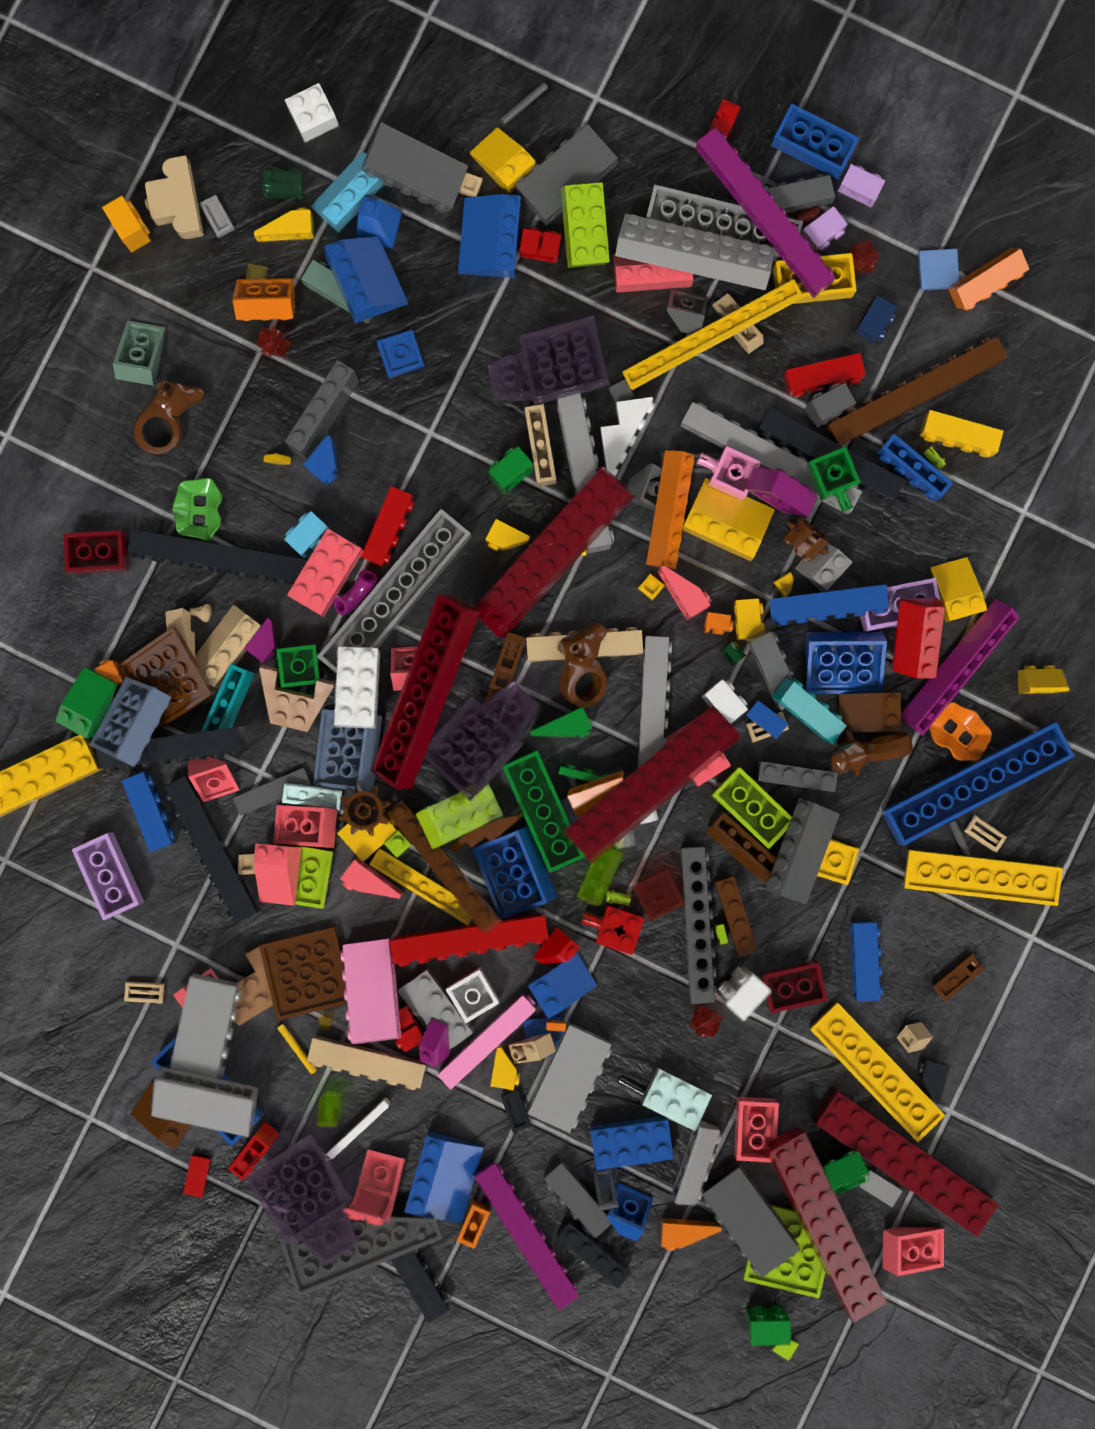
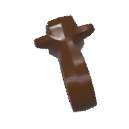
(168, 403)
(580, 654)
(854, 754)

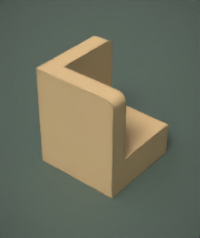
(914, 1037)

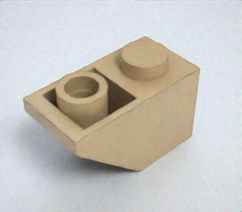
(532, 1048)

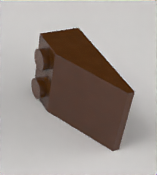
(870, 712)
(165, 1130)

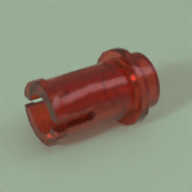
(808, 215)

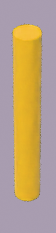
(296, 1048)

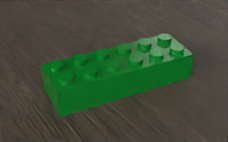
(542, 810)

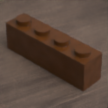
(742, 847)
(735, 915)

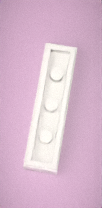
(358, 1128)

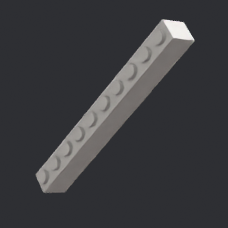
(725, 433)

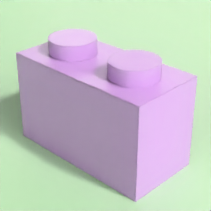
(861, 185)
(824, 229)

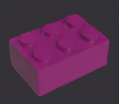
(781, 491)

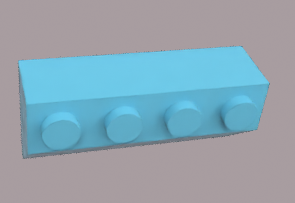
(344, 196)

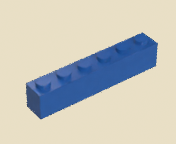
(829, 604)

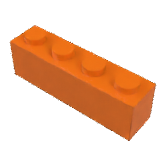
(988, 279)

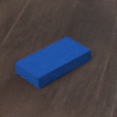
(767, 719)

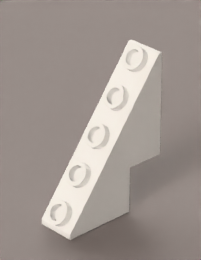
(618, 437)

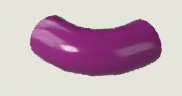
(356, 594)

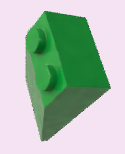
(86, 703)
(570, 725)

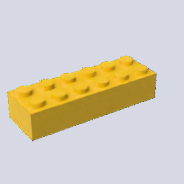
(46, 773)

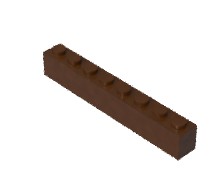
(445, 869)

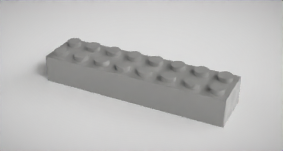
(706, 215)
(695, 251)
(579, 453)

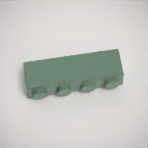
(322, 281)

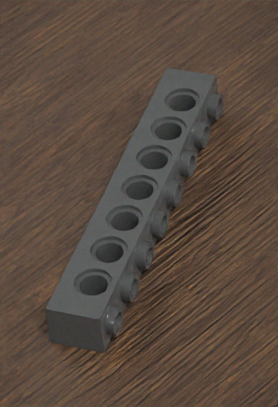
(696, 993)

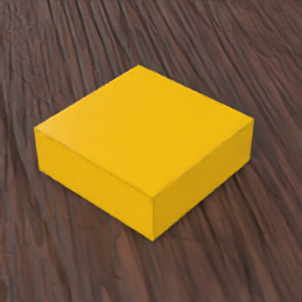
(651, 586)

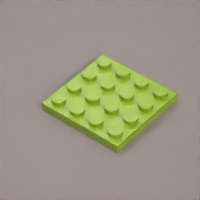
(800, 1272)

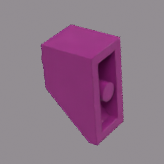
(264, 642)
(435, 1043)

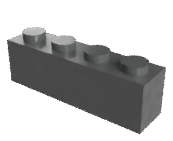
(803, 193)
(770, 660)
(796, 776)
(577, 1198)

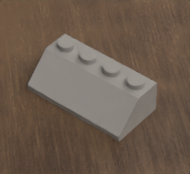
(430, 1000)
(695, 1164)

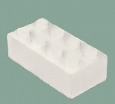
(357, 687)
(742, 992)

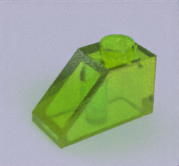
(329, 1109)

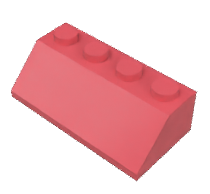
(640, 276)

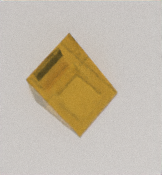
(325, 1023)

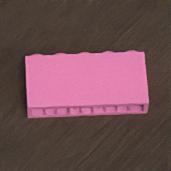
(370, 992)

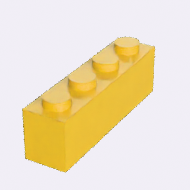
(961, 433)

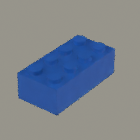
(814, 141)
(631, 1142)

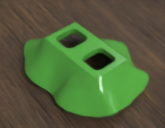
(184, 508)

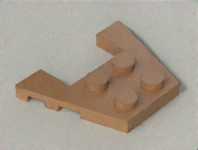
(291, 707)
(255, 990)

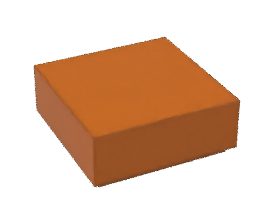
(555, 1025)

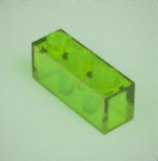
(599, 877)

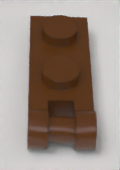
(958, 977)

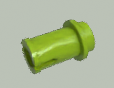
(934, 458)
(618, 898)

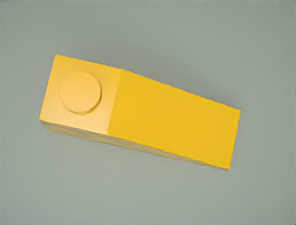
(290, 226)

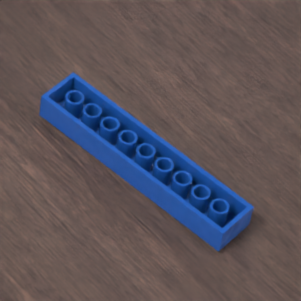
(977, 783)

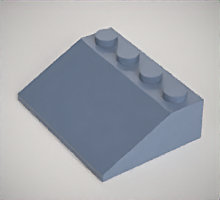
(130, 721)
(345, 754)

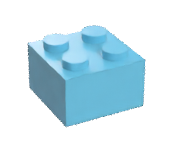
(306, 534)

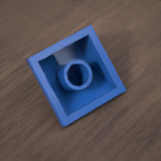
(379, 220)
(323, 462)
(632, 1212)

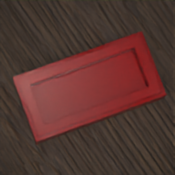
(197, 1175)

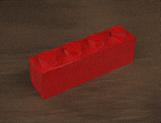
(824, 375)
(387, 527)

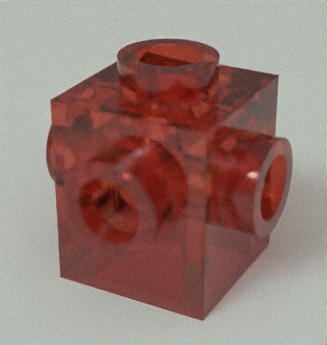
(864, 257)
(273, 342)
(706, 1022)

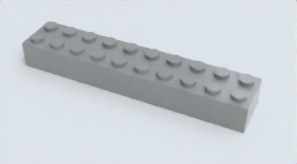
(400, 587)

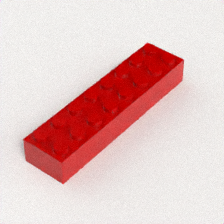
(468, 938)

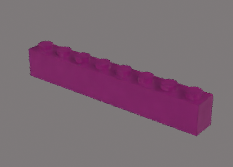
(959, 667)
(525, 1235)

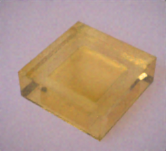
(256, 273)

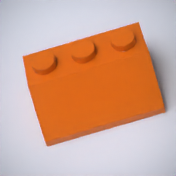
(264, 302)

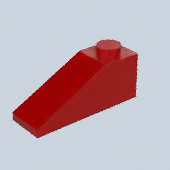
(254, 1151)

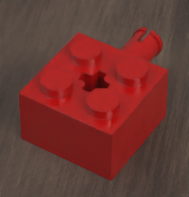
(606, 925)

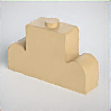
(175, 199)

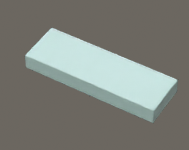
(312, 796)

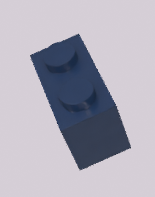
(876, 319)

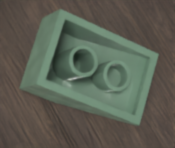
(139, 353)

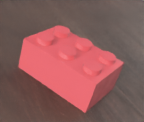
(755, 1127)

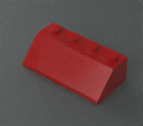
(918, 637)

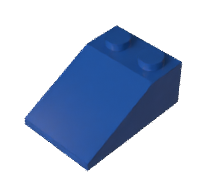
(562, 985)

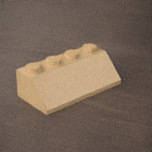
(226, 645)

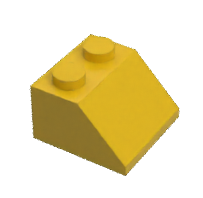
(1041, 680)

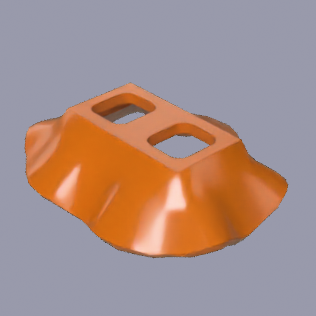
(968, 721)

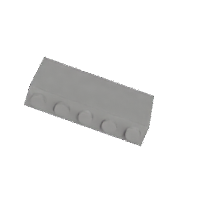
(206, 1026)
(569, 1077)
(204, 1101)

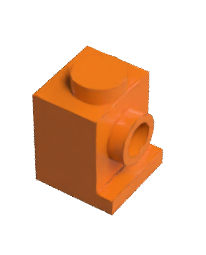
(718, 623)

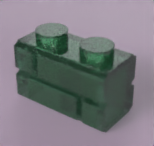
(283, 183)

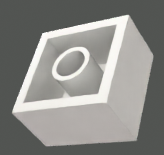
(311, 112)
(725, 700)
(472, 995)

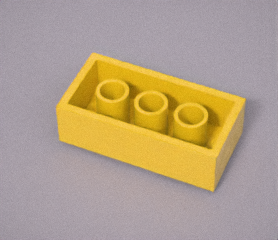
(842, 286)

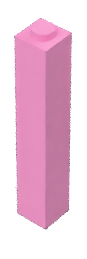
(487, 1040)

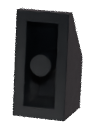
(933, 1077)

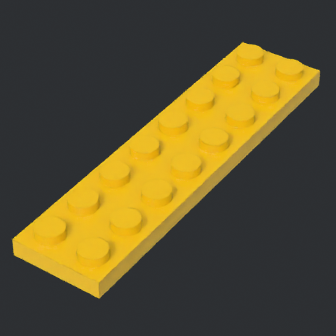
(982, 877)
(877, 1072)

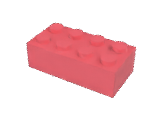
(325, 572)

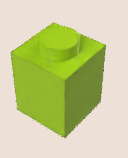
(398, 843)

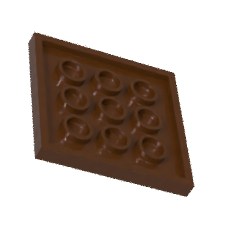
(171, 669)
(304, 973)

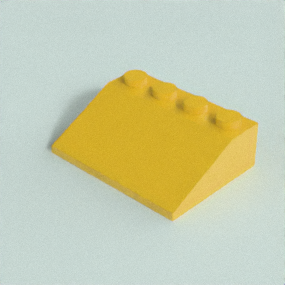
(728, 521)

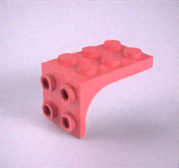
(376, 1188)

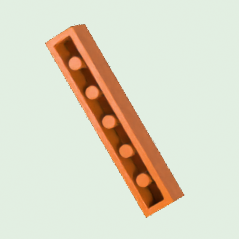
(670, 509)

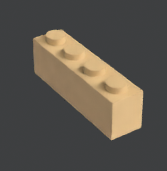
(540, 445)

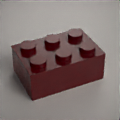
(96, 552)
(794, 986)

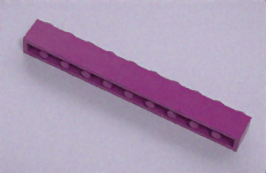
(764, 212)

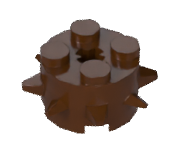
(806, 539)
(357, 819)

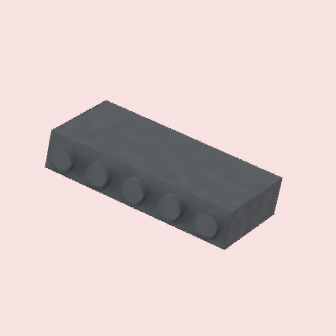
(577, 161)
(414, 168)
(322, 410)
(802, 851)
(750, 1221)

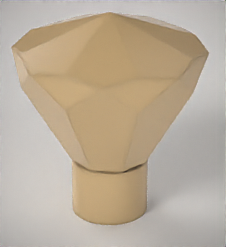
(203, 612)

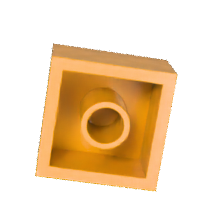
(127, 223)

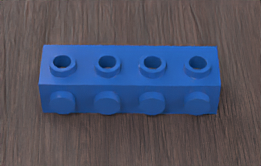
(915, 468)

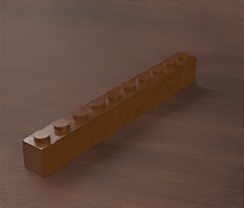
(917, 391)

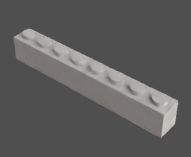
(654, 697)

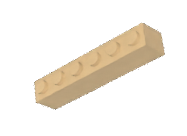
(614, 644)
(367, 1062)

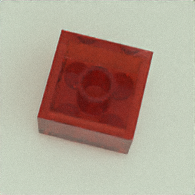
(657, 894)

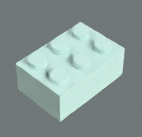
(676, 1099)

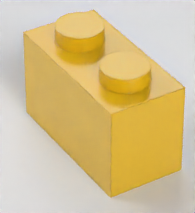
(748, 618)

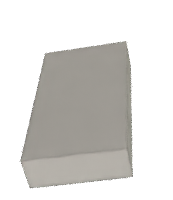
(217, 216)
(881, 1188)

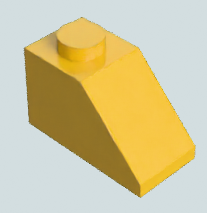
(505, 537)
(504, 1071)

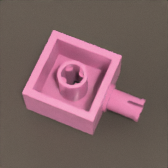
(722, 468)

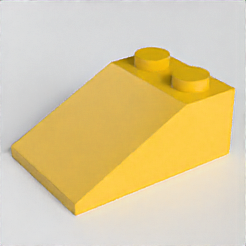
(503, 159)
(958, 589)

